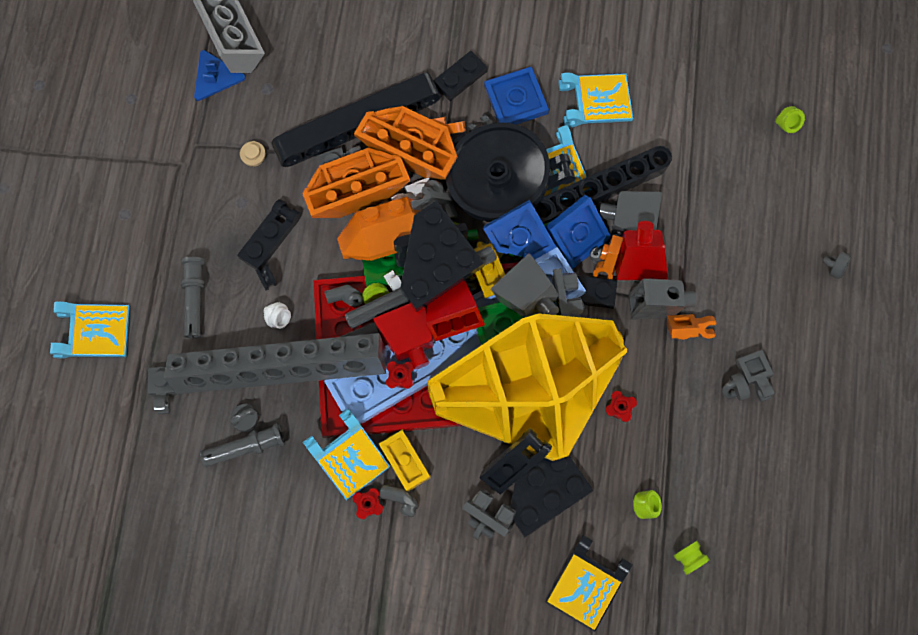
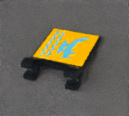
(587, 587)

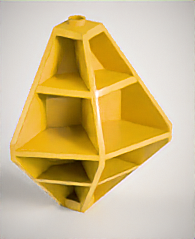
(532, 376)

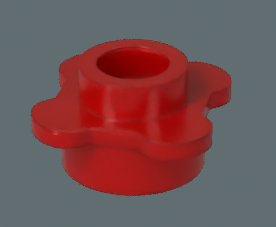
(399, 382)
(614, 410)
(375, 506)

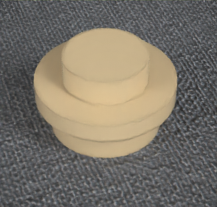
(252, 153)

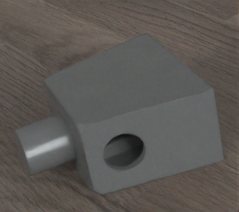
(631, 209)
(527, 290)
(659, 299)

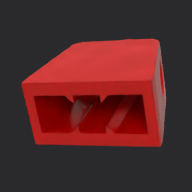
(642, 254)
(453, 313)
(406, 334)

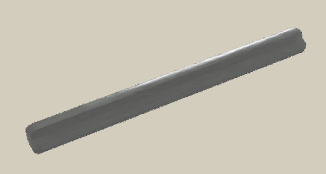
(396, 298)

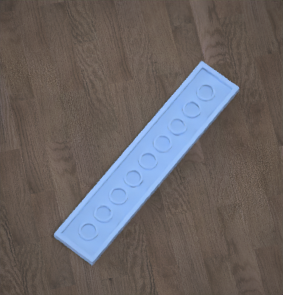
(370, 395)

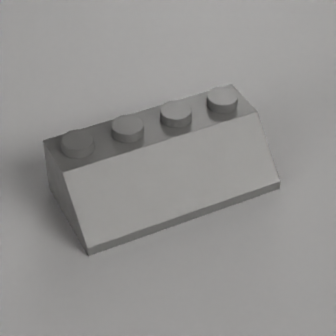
(231, 34)

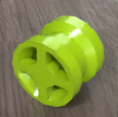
(691, 557)

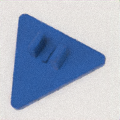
(213, 76)

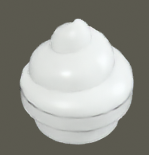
(277, 315)

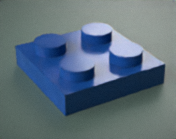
(516, 97)
(578, 231)

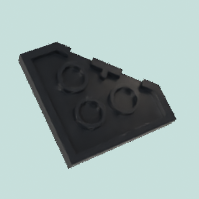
(436, 257)
(546, 493)

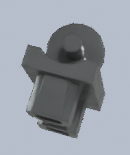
(434, 191)
(566, 282)
(479, 509)

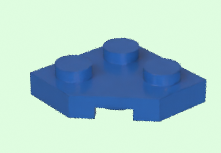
(520, 232)

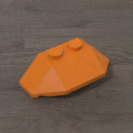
(420, 142)
(354, 183)
(374, 229)

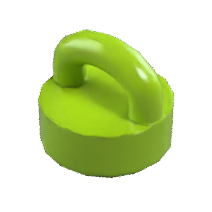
(790, 119)
(374, 292)
(647, 504)

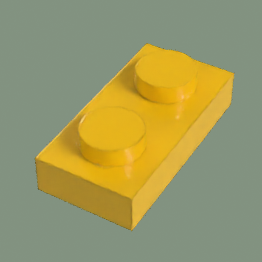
(490, 273)
(404, 461)

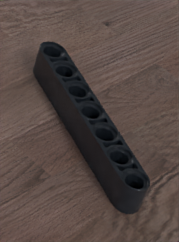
(341, 124)
(599, 184)

